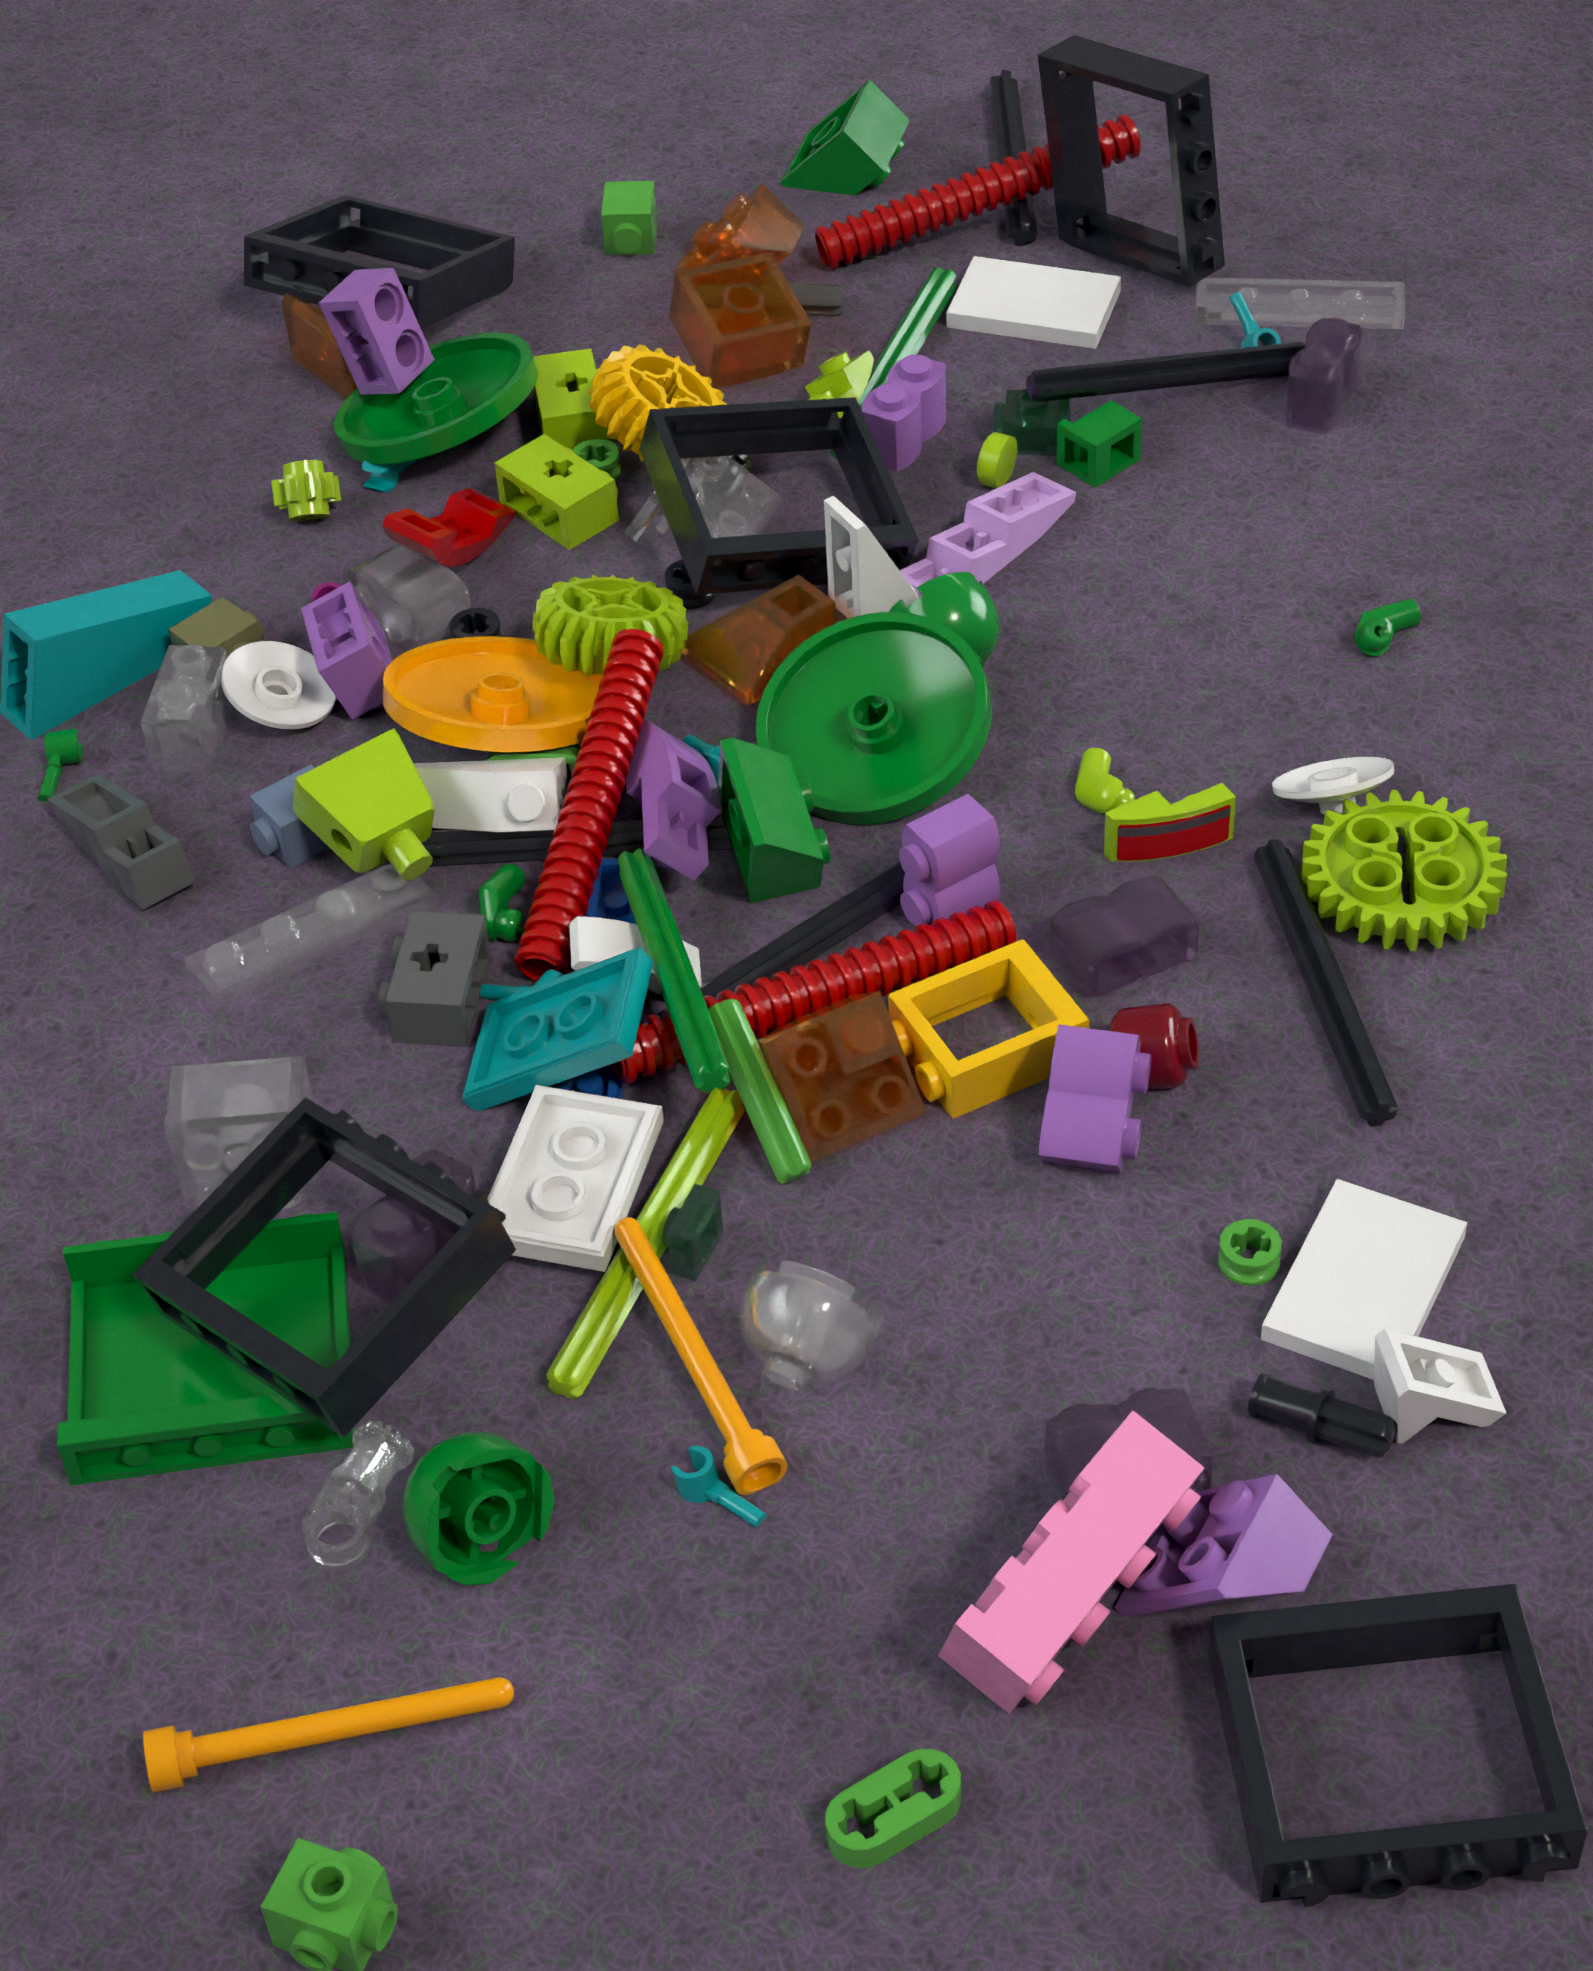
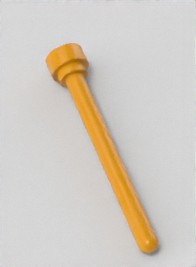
(751, 1458)
(178, 1755)

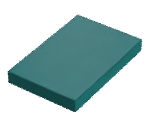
(558, 1030)

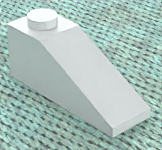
(858, 568)
(496, 793)

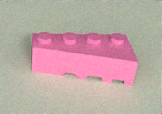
(1071, 1564)

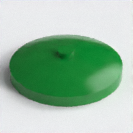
(455, 398)
(878, 715)

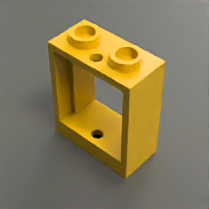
(1003, 1067)

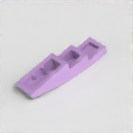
(993, 530)

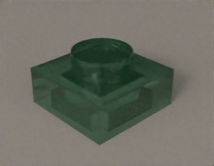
(693, 1232)

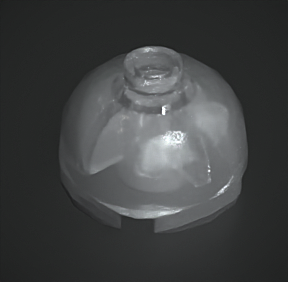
(805, 1324)

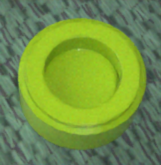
(996, 460)

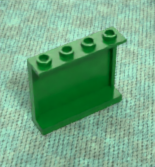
(164, 1401)

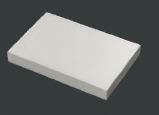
(1034, 302)
(573, 1174)
(1362, 1271)

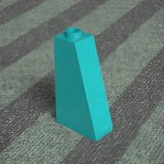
(89, 647)

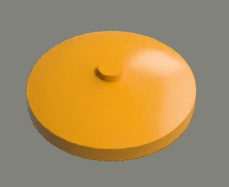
(488, 695)

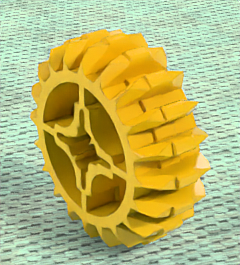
(640, 381)

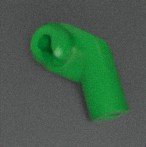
(1378, 625)
(494, 903)

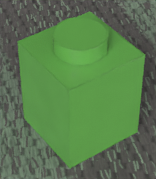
(629, 217)

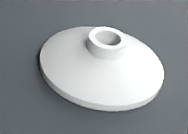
(276, 685)
(1333, 781)

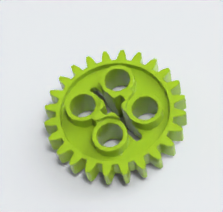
(1358, 873)

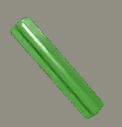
(760, 1093)

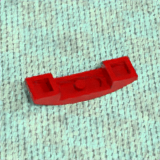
(458, 535)

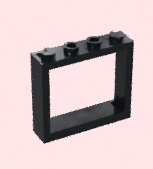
(1078, 163)
(306, 257)
(764, 428)
(256, 1193)
(1379, 1633)

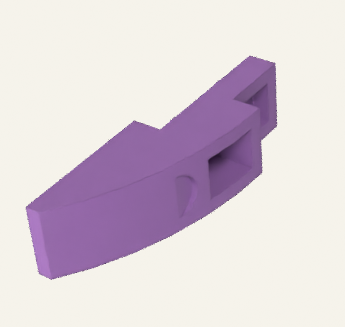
(676, 800)

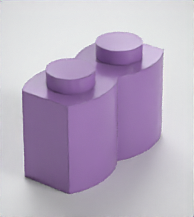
(907, 409)
(949, 861)
(1092, 1099)

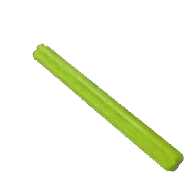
(619, 1285)

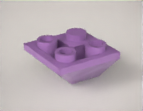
(1231, 1548)

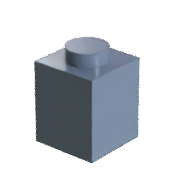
(279, 828)

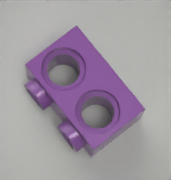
(376, 331)
(348, 648)

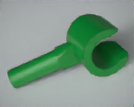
(60, 749)

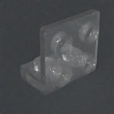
(727, 495)

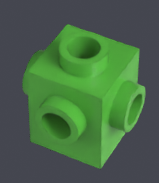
(330, 1907)

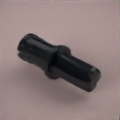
(1321, 1416)

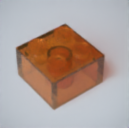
(739, 320)

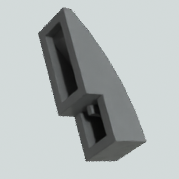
(123, 840)

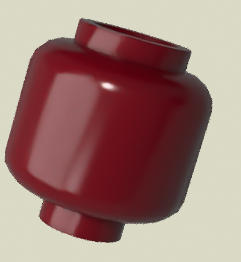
(1166, 1037)

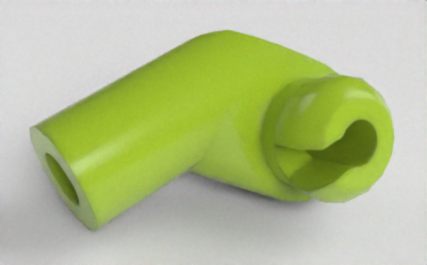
(1095, 785)

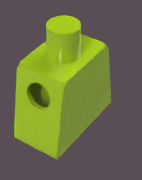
(370, 807)

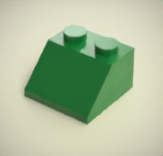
(849, 145)
(769, 821)

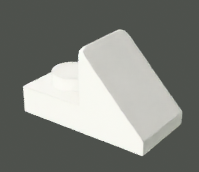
(1431, 1380)

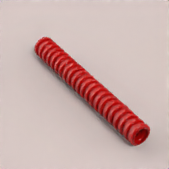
(960, 198)
(590, 802)
(805, 990)

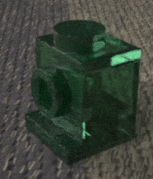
(1030, 422)

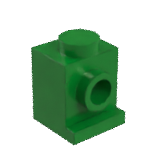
(1099, 443)

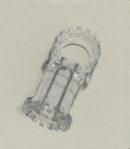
(355, 1495)

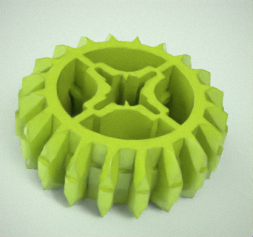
(581, 616)

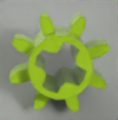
(306, 490)

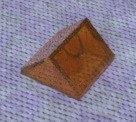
(315, 345)

